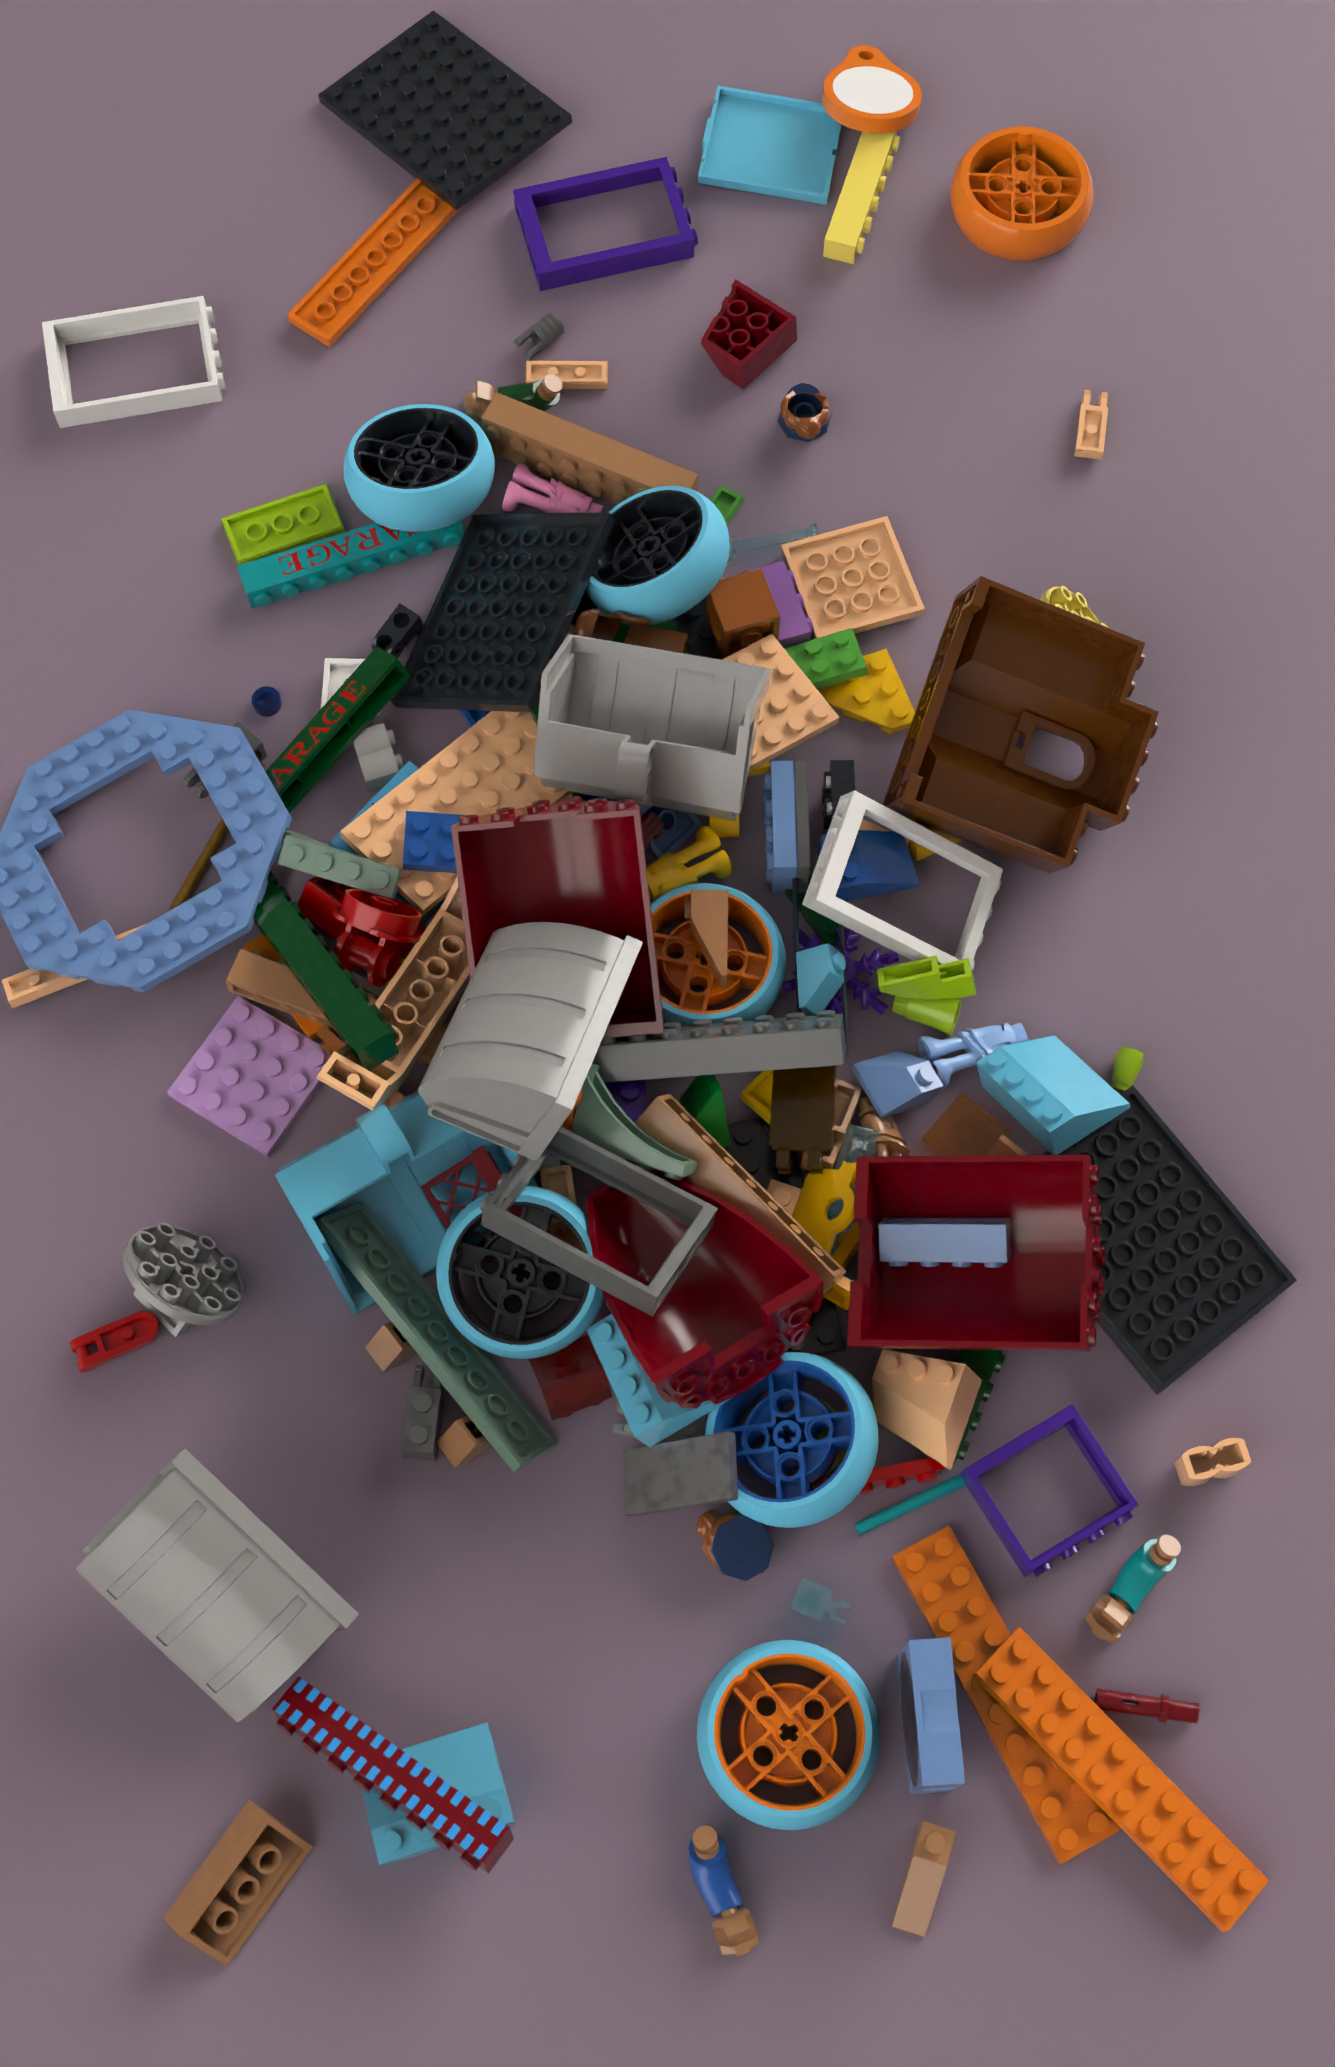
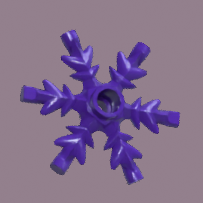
(853, 968)

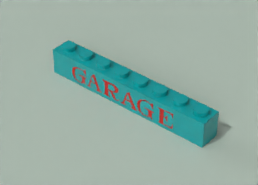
(338, 560)

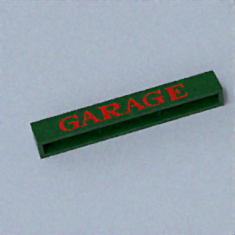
(336, 726)

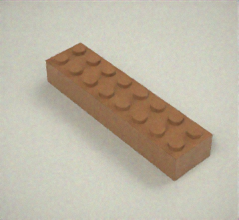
(575, 453)

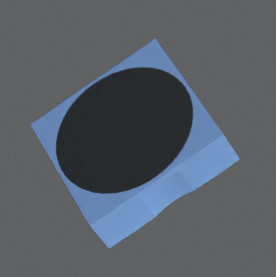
(930, 1716)

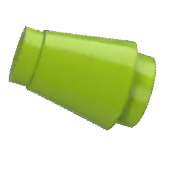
(1126, 1068)

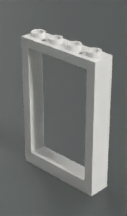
(121, 323)
(833, 861)

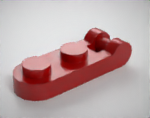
(115, 1339)

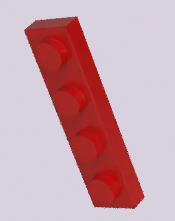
(895, 1475)

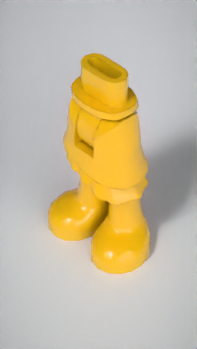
(669, 870)

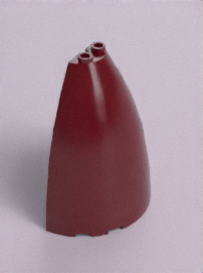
(728, 1310)

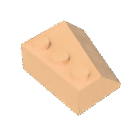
(925, 1401)

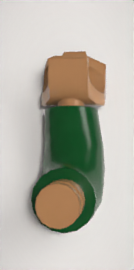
(539, 394)

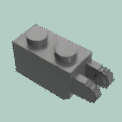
(422, 1418)

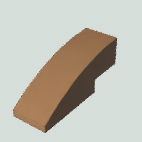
(845, 1104)

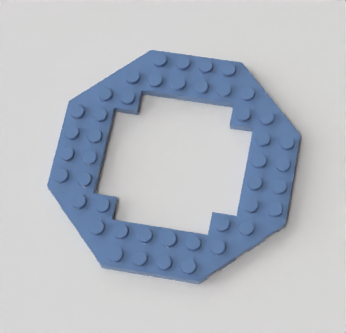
(189, 931)

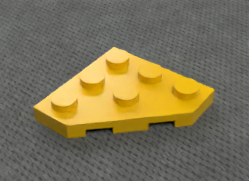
(874, 697)

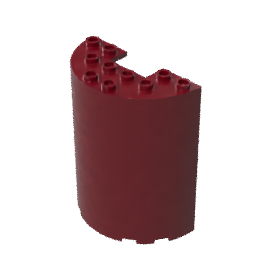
(566, 867)
(1031, 1303)

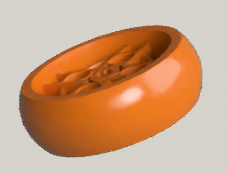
(1027, 184)

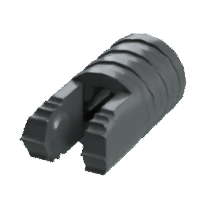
(541, 333)

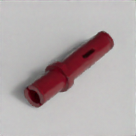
(1149, 1706)

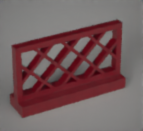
(487, 1170)

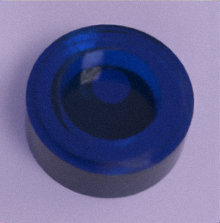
(266, 701)

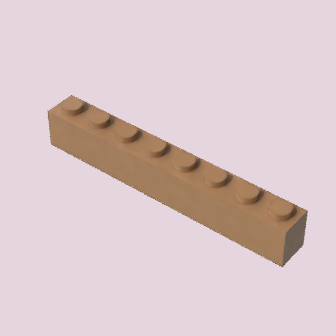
(277, 987)
(724, 1177)

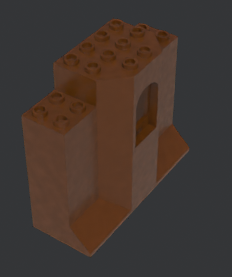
(1003, 673)

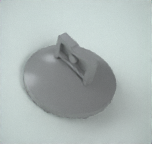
(181, 1278)

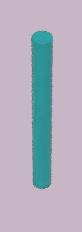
(909, 1504)

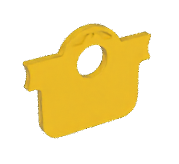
(816, 1198)

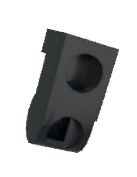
(398, 631)

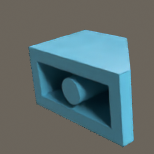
(818, 977)

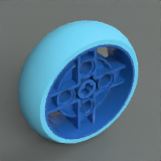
(848, 1431)

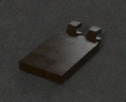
(802, 1115)

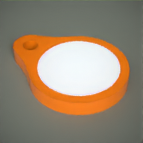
(871, 93)

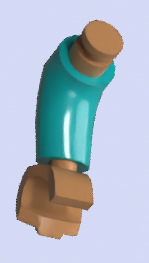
(1135, 1580)

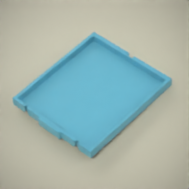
(769, 145)

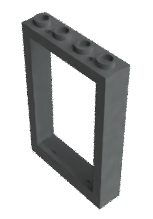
(623, 1176)

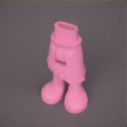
(560, 500)

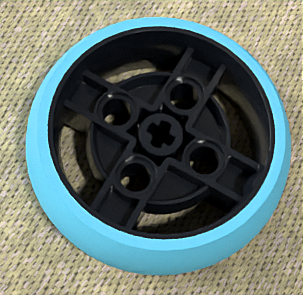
(419, 467)
(660, 554)
(537, 1298)

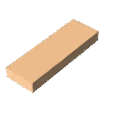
(572, 373)

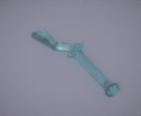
(769, 540)

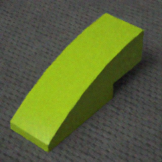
(928, 979)

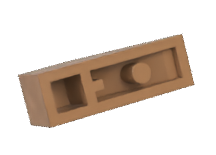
(710, 928)
(923, 1878)

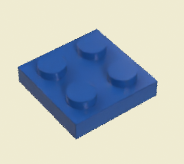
(429, 842)

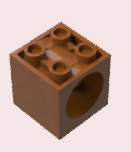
(742, 611)

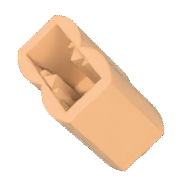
(1205, 1462)

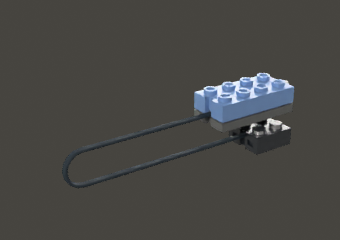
(788, 835)

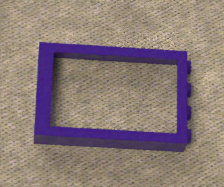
(611, 261)

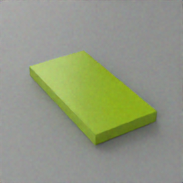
(283, 524)

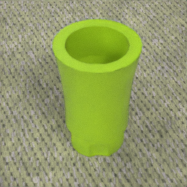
(934, 1013)

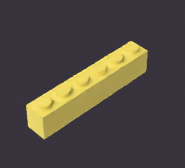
(859, 196)

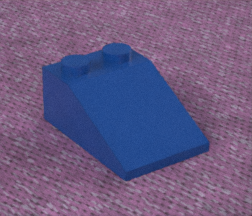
(876, 866)

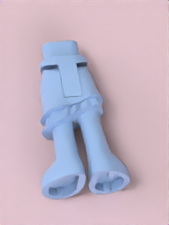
(976, 1044)

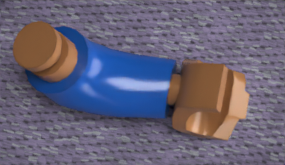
(716, 1884)

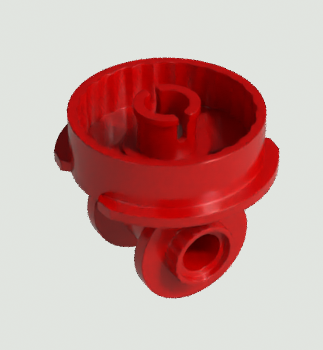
(383, 918)

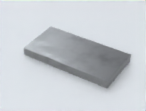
(680, 1474)

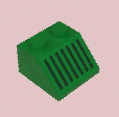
(706, 1104)

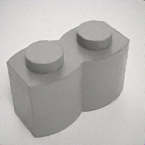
(376, 756)

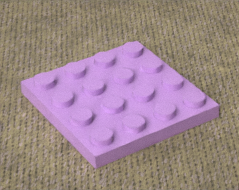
(251, 1076)

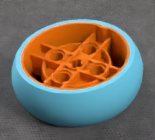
(757, 972)
(821, 1736)

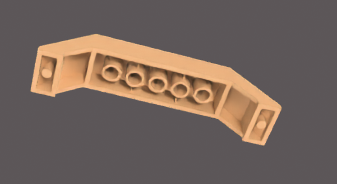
(413, 1004)

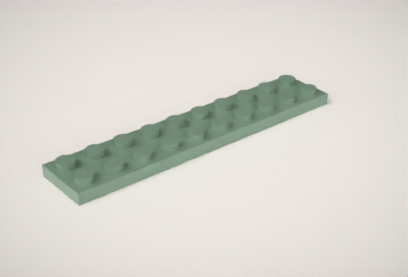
(425, 1325)

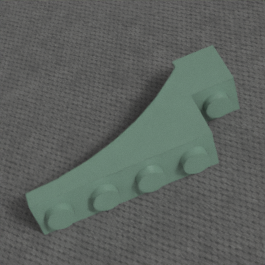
(337, 865)
(608, 1126)

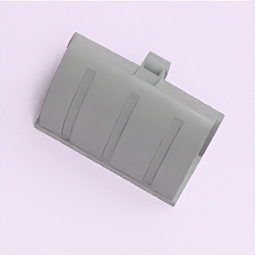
(648, 725)
(527, 1032)
(212, 1586)

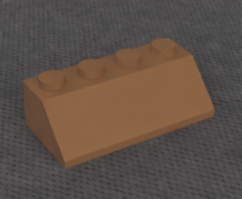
(237, 1883)

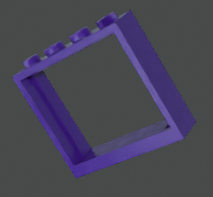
(1096, 1458)

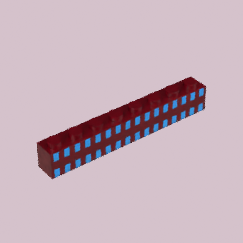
(393, 1775)

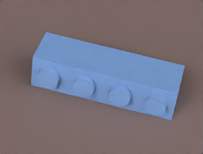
(945, 1241)

